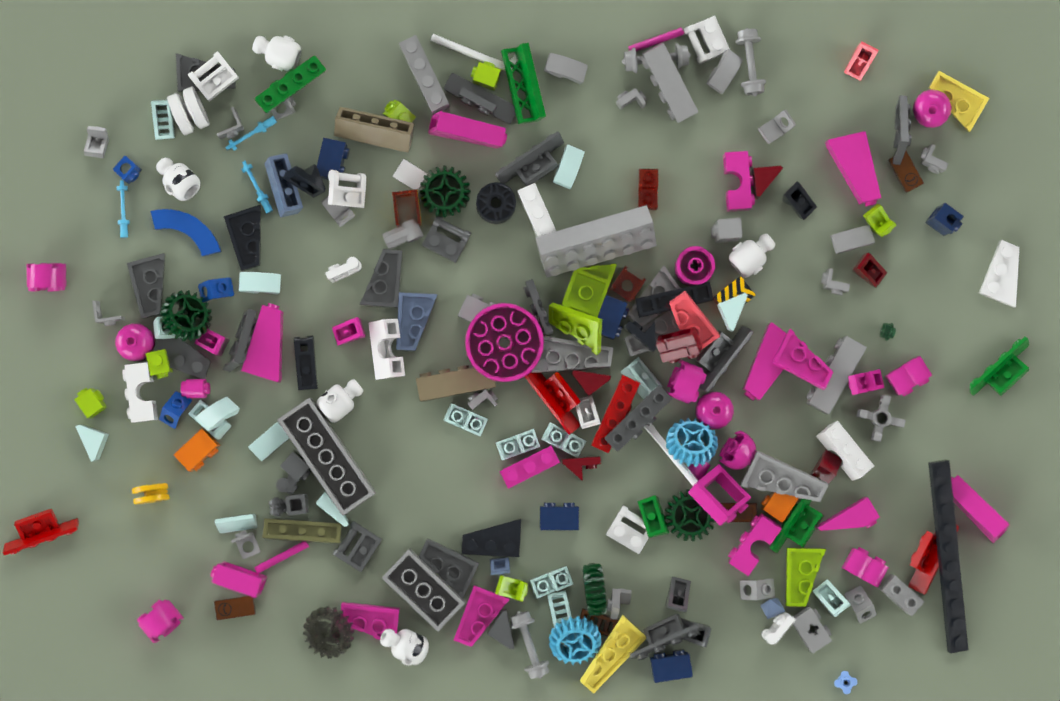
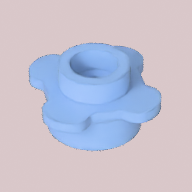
(845, 677)

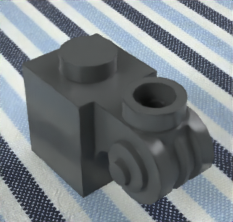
(296, 469)
(291, 504)

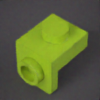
(397, 110)
(879, 220)
(159, 363)
(511, 588)

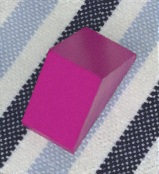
(349, 331)
(213, 342)

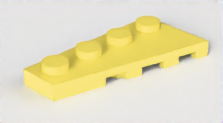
(615, 651)

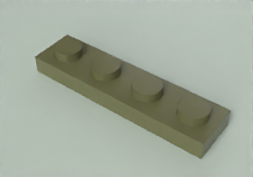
(302, 531)

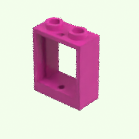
(711, 504)
(238, 579)

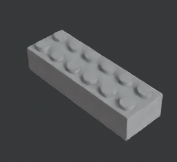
(596, 241)
(326, 456)

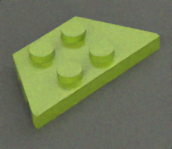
(588, 288)

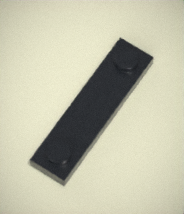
(660, 302)

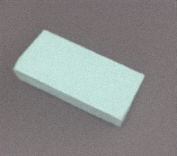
(639, 372)
(269, 441)
(236, 523)

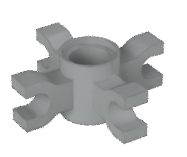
(883, 408)

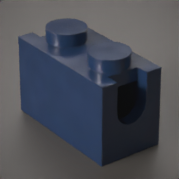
(332, 157)
(945, 219)
(611, 314)
(559, 517)
(671, 666)

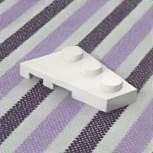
(1002, 275)

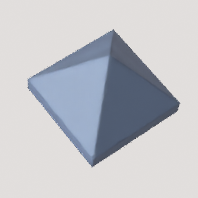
(500, 566)
(772, 608)

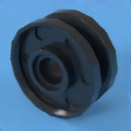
(496, 191)

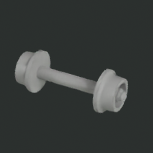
(748, 38)
(681, 56)
(537, 668)

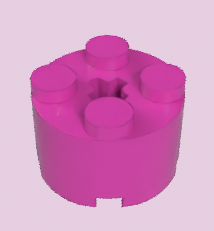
(700, 257)
(46, 276)
(685, 382)
(160, 620)

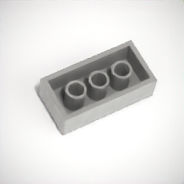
(423, 589)

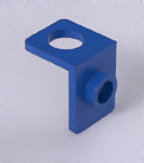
(132, 174)
(216, 289)
(174, 407)

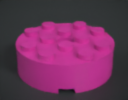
(499, 322)

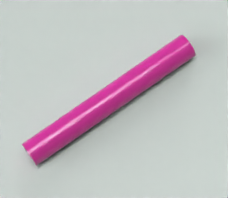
(656, 40)
(282, 556)

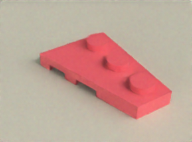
(689, 315)

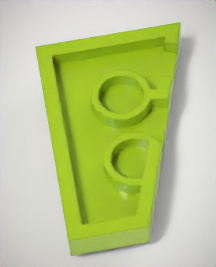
(578, 324)
(801, 571)

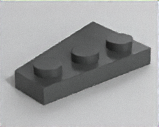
(185, 65)
(902, 125)
(385, 281)
(147, 282)
(536, 307)
(243, 334)
(450, 565)

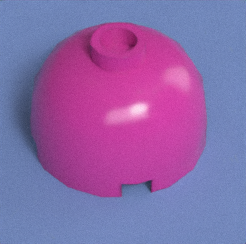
(932, 108)
(134, 342)
(714, 410)
(738, 452)

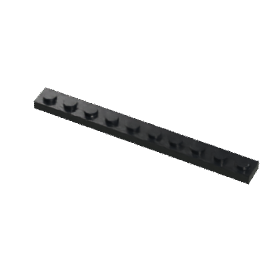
(948, 556)

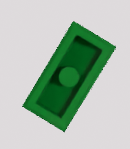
(653, 516)

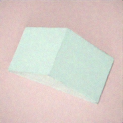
(731, 310)
(93, 441)
(831, 598)

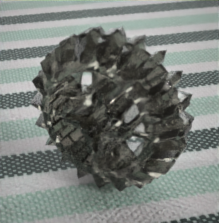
(318, 630)

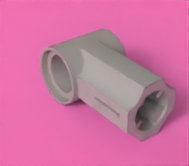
(407, 232)

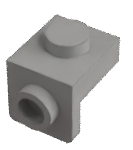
(626, 98)
(96, 142)
(934, 164)
(837, 288)
(476, 399)
(618, 597)

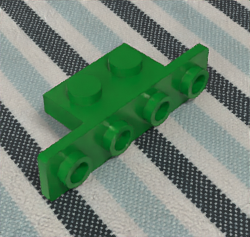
(290, 84)
(1004, 372)
(798, 526)

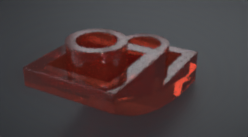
(648, 188)

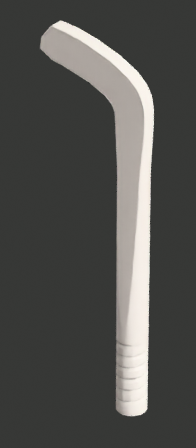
(469, 52)
(662, 443)

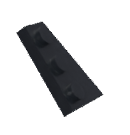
(245, 235)
(494, 541)

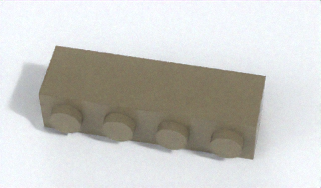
(374, 129)
(452, 383)

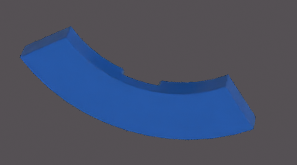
(190, 226)

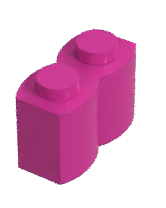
(908, 376)
(865, 567)

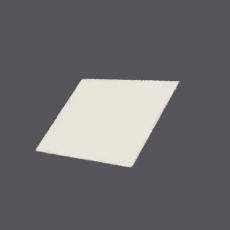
(409, 174)

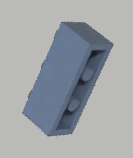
(285, 193)

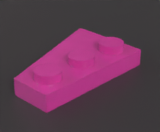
(800, 361)
(478, 614)
(371, 618)

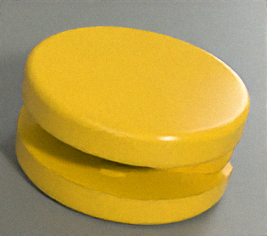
(152, 493)

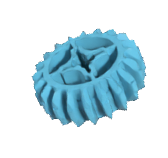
(692, 448)
(572, 635)

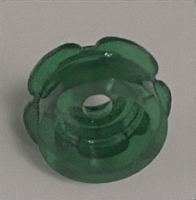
(887, 331)

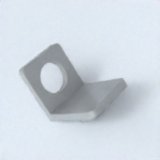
(290, 103)
(775, 128)
(233, 131)
(338, 212)
(98, 317)
(241, 538)
(760, 589)
(860, 603)

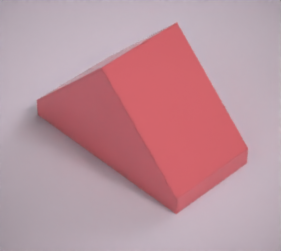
(861, 60)

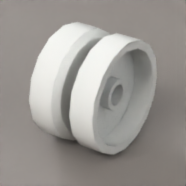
(185, 112)

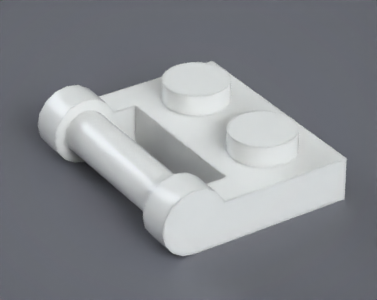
(712, 37)
(217, 80)
(346, 195)
(339, 272)
(625, 534)
(779, 627)

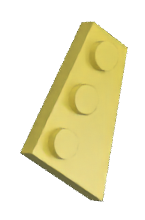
(965, 101)

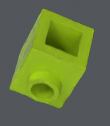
(486, 75)
(90, 402)

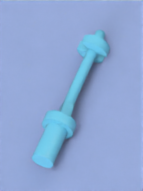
(262, 126)
(262, 198)
(123, 222)

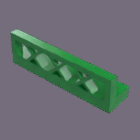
(530, 83)

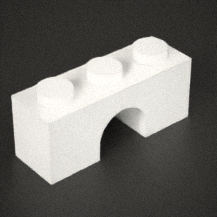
(536, 210)
(382, 335)
(139, 409)
(854, 460)

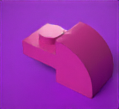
(865, 382)

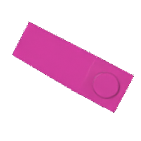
(854, 516)

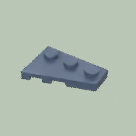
(412, 318)

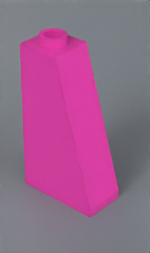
(467, 130)
(856, 165)
(265, 348)
(763, 371)
(978, 510)

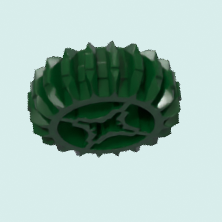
(453, 191)
(190, 307)
(677, 526)
(594, 589)

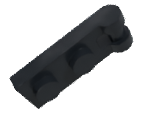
(305, 363)

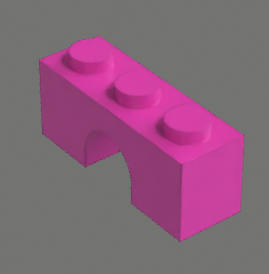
(739, 164)
(529, 466)
(762, 529)

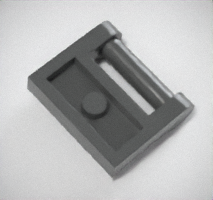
(444, 245)
(362, 550)

